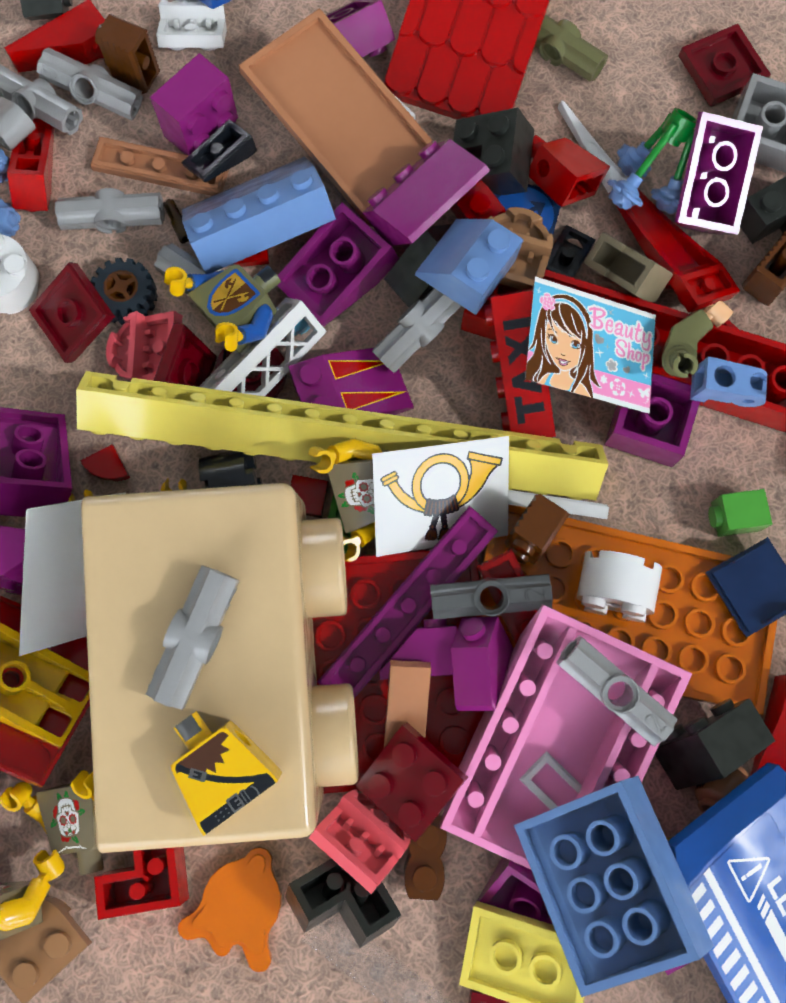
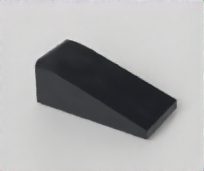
(220, 152)
(567, 257)

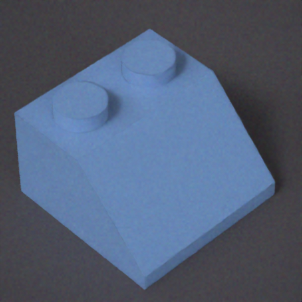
(470, 261)

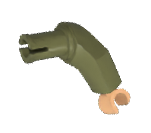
(680, 349)

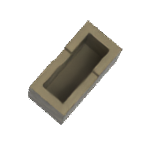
(628, 268)

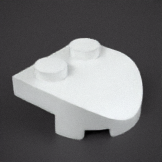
(190, 25)

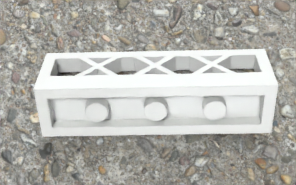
(237, 366)

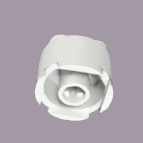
(17, 277)
(619, 584)

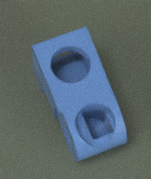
(729, 383)

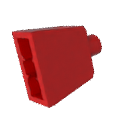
(565, 170)

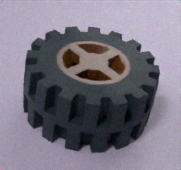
(120, 279)

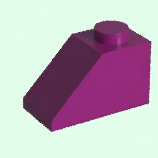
(427, 644)
(479, 663)

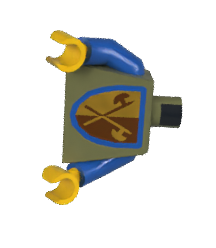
(230, 301)

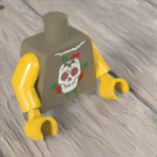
(351, 479)
(65, 816)
(23, 900)

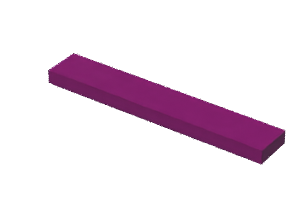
(410, 602)

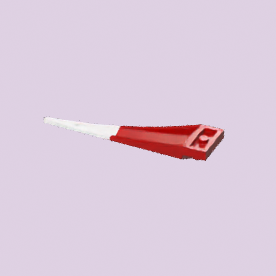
(697, 274)

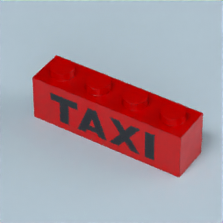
(526, 401)

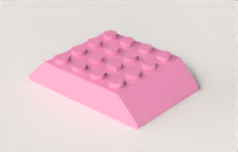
(552, 712)

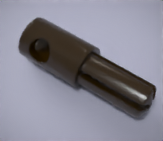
(176, 220)

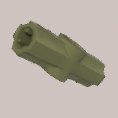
(563, 45)

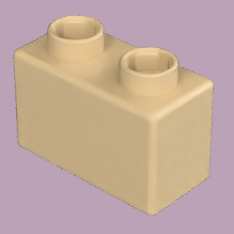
(262, 675)

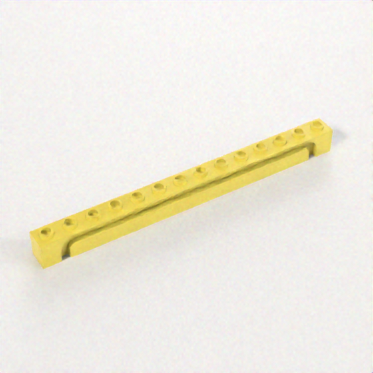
(291, 428)

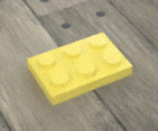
(516, 959)

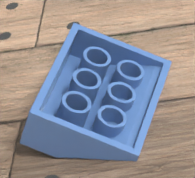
(257, 215)
(613, 888)

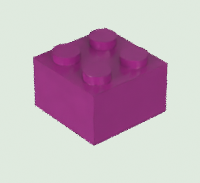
(194, 104)
(662, 432)

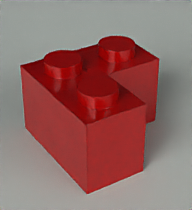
(152, 884)

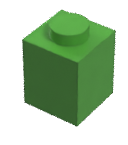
(740, 513)

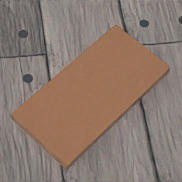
(336, 108)

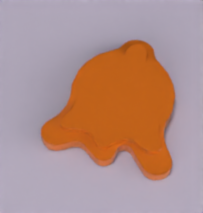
(238, 909)

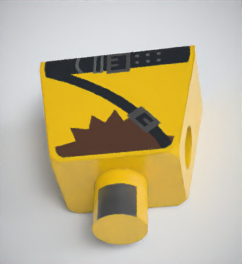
(220, 771)

